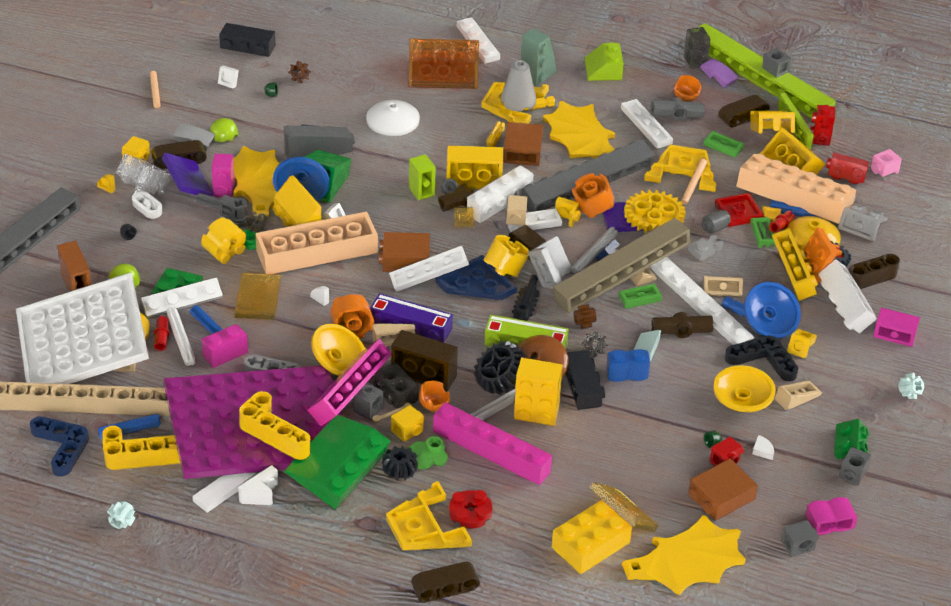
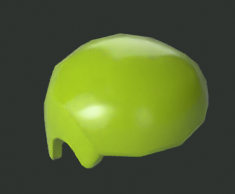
(224, 130)
(122, 269)

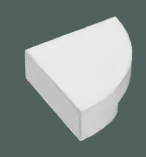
(321, 295)
(763, 448)

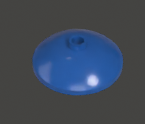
(314, 179)
(778, 304)

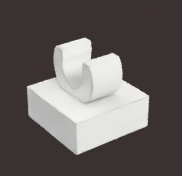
(228, 76)
(333, 212)

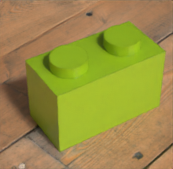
(422, 177)

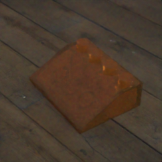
(443, 63)

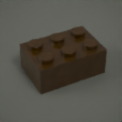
(425, 358)

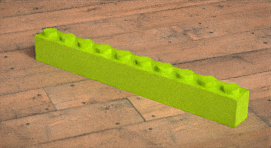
(749, 65)

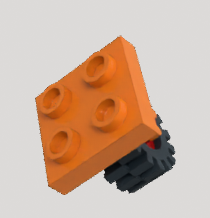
(822, 252)

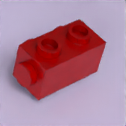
(823, 124)
(847, 168)

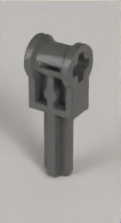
(228, 206)

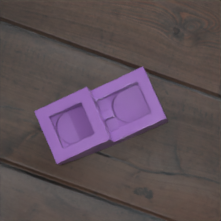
(721, 72)

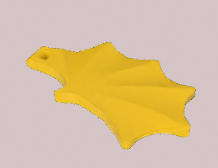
(579, 131)
(255, 178)
(689, 557)

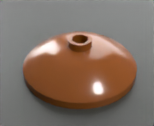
(547, 349)

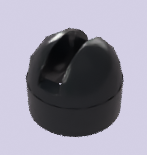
(126, 233)

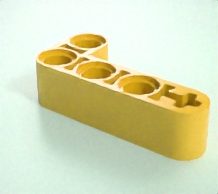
(258, 421)
(137, 452)

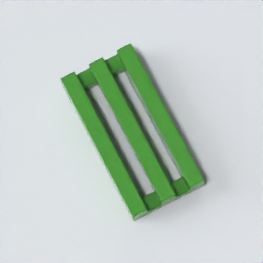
(723, 144)
(765, 241)
(644, 295)

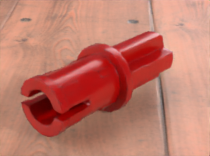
(781, 221)
(161, 333)

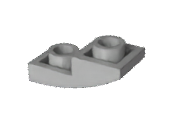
(188, 133)

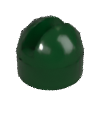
(271, 89)
(712, 438)

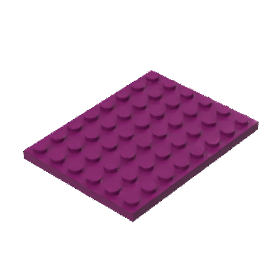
(207, 417)

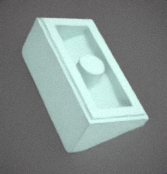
(649, 342)

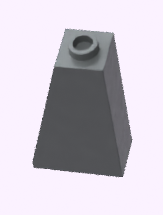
(303, 140)

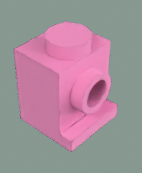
(886, 163)

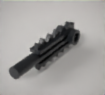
(526, 300)

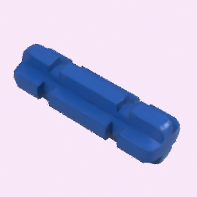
(736, 307)

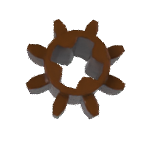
(296, 74)
(584, 316)

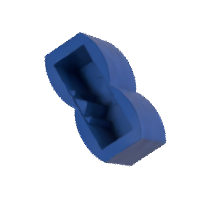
(627, 365)

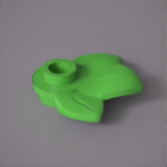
(430, 452)

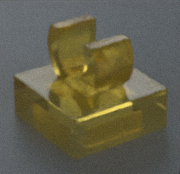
(463, 216)

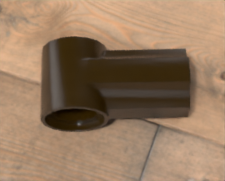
(455, 198)

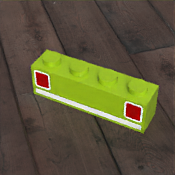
(516, 331)

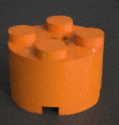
(593, 194)
(352, 313)

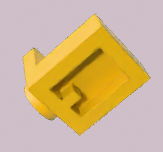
(568, 209)
(801, 342)

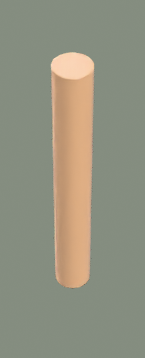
(155, 90)
(693, 182)

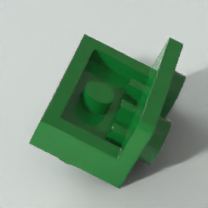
(849, 435)

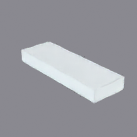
(220, 490)

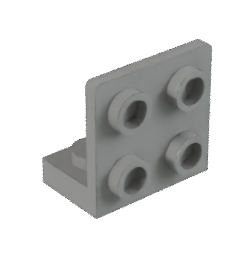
(860, 221)
(550, 262)

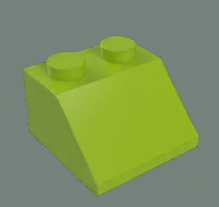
(605, 63)

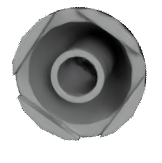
(519, 88)

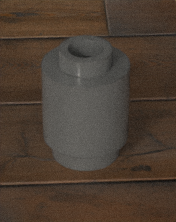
(715, 221)

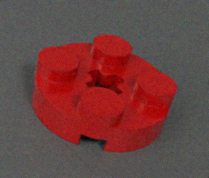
(470, 498)

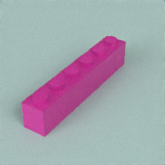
(349, 382)
(492, 443)

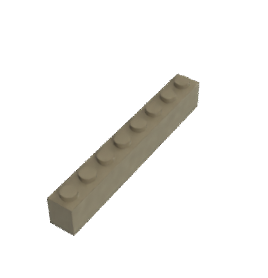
(621, 265)

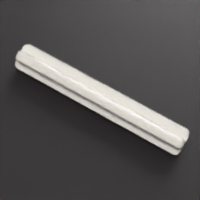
(180, 336)

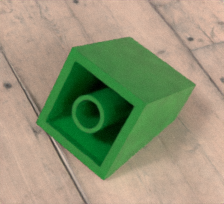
(336, 168)

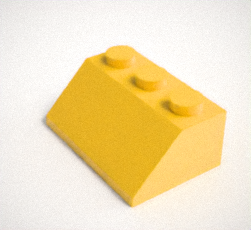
(792, 152)
(295, 204)

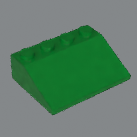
(339, 459)

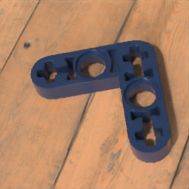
(44, 428)

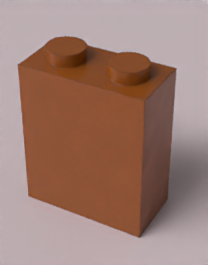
(523, 143)
(403, 249)
(73, 266)
(722, 489)

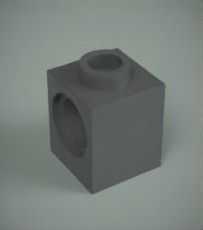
(776, 62)
(368, 401)
(855, 466)
(799, 538)

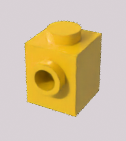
(137, 147)
(407, 423)

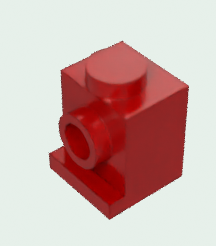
(726, 450)

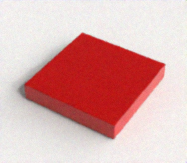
(740, 208)

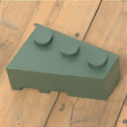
(538, 53)

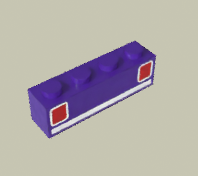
(427, 321)

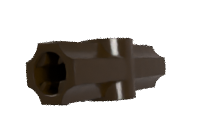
(682, 324)

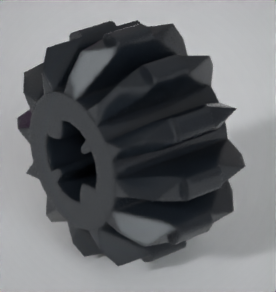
(399, 463)

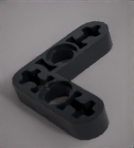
(766, 347)

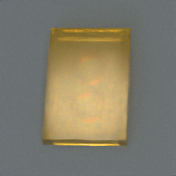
(257, 296)
(624, 507)

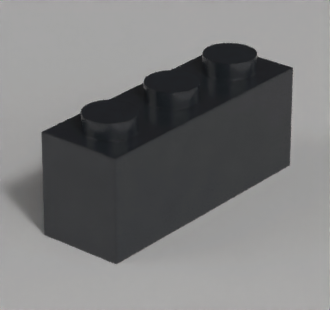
(247, 39)
(584, 380)

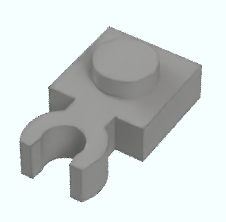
(703, 249)

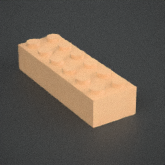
(795, 187)
(316, 243)

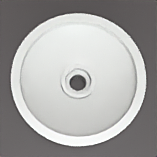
(393, 117)

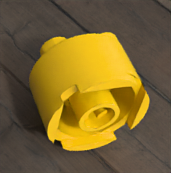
(224, 240)
(506, 256)

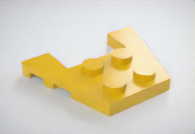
(493, 103)
(682, 161)
(417, 528)

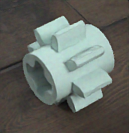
(911, 386)
(121, 514)

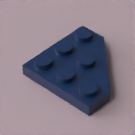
(477, 280)

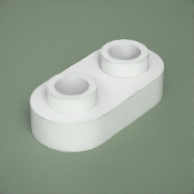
(147, 204)

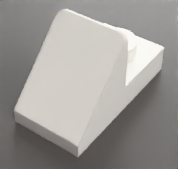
(259, 488)

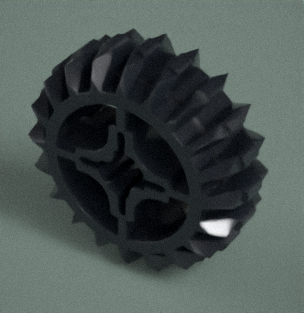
(498, 367)

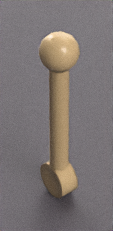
(377, 419)

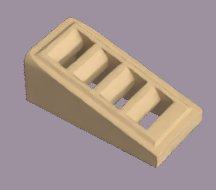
(388, 332)
(795, 394)

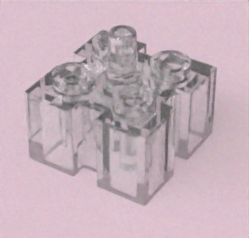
(143, 175)

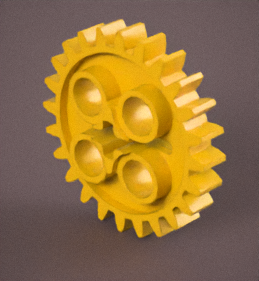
(652, 210)

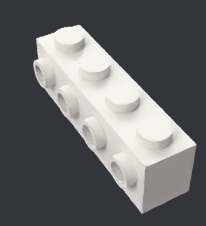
(495, 195)
(847, 296)

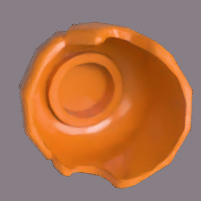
(687, 88)
(433, 395)

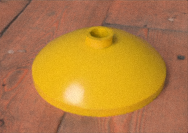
(804, 227)
(335, 347)
(744, 388)

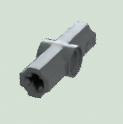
(677, 109)

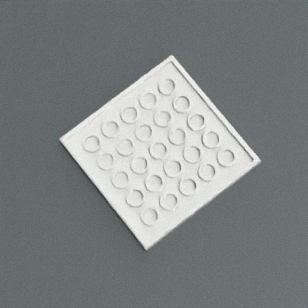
(82, 333)

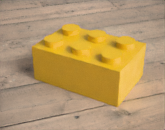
(474, 165)
(537, 391)
(591, 536)

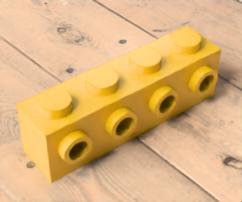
(794, 264)

